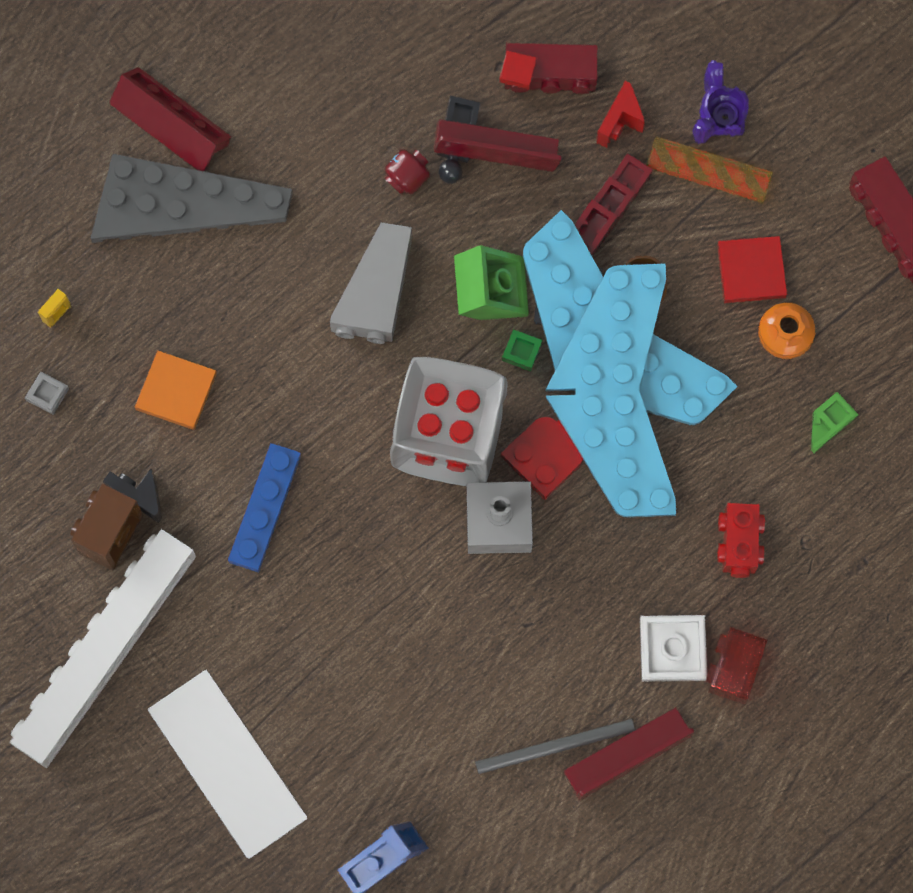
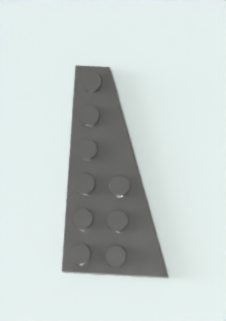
(169, 199)

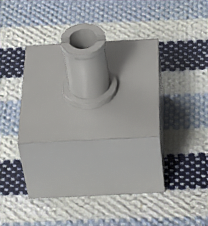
(499, 517)

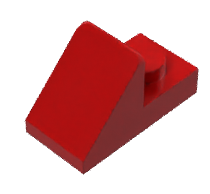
(623, 112)

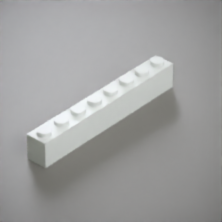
(103, 648)

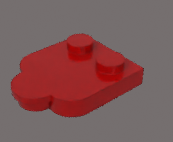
(543, 455)

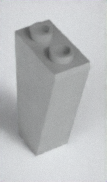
(375, 290)

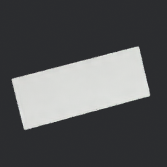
(227, 764)

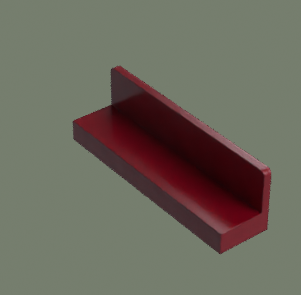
(168, 118)
(496, 145)
(628, 753)

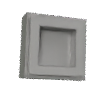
(47, 393)

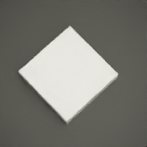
(673, 648)

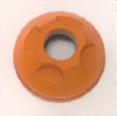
(781, 343)

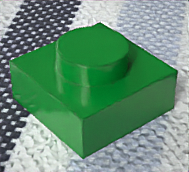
(522, 350)

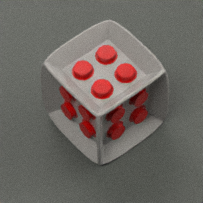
(448, 421)

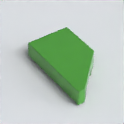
(830, 420)

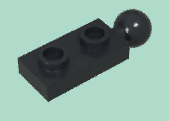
(460, 111)

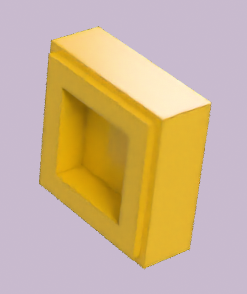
(54, 308)

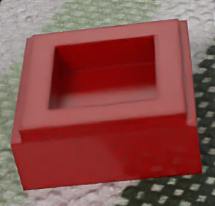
(517, 70)

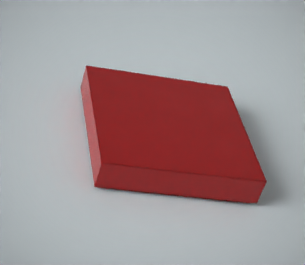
(752, 269)

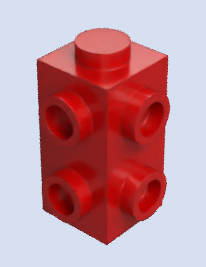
(741, 546)

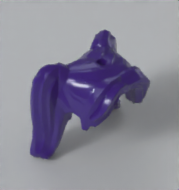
(720, 102)

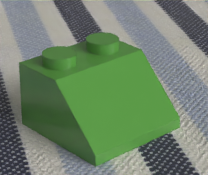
(490, 284)

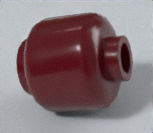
(407, 171)

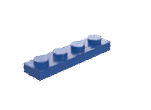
(264, 507)

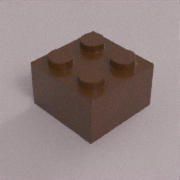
(106, 526)

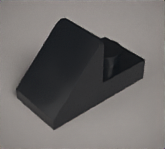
(145, 494)

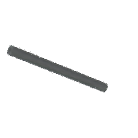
(554, 746)

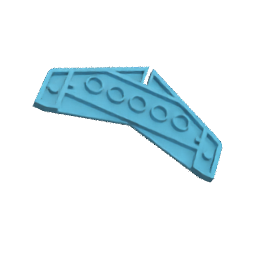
(563, 287)
(607, 410)

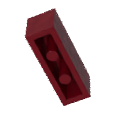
(559, 67)

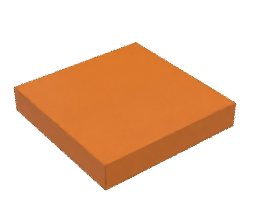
(175, 390)

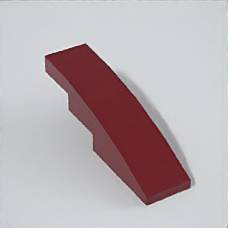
(612, 202)

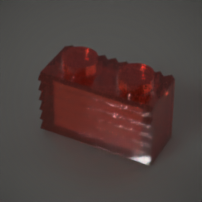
(736, 665)

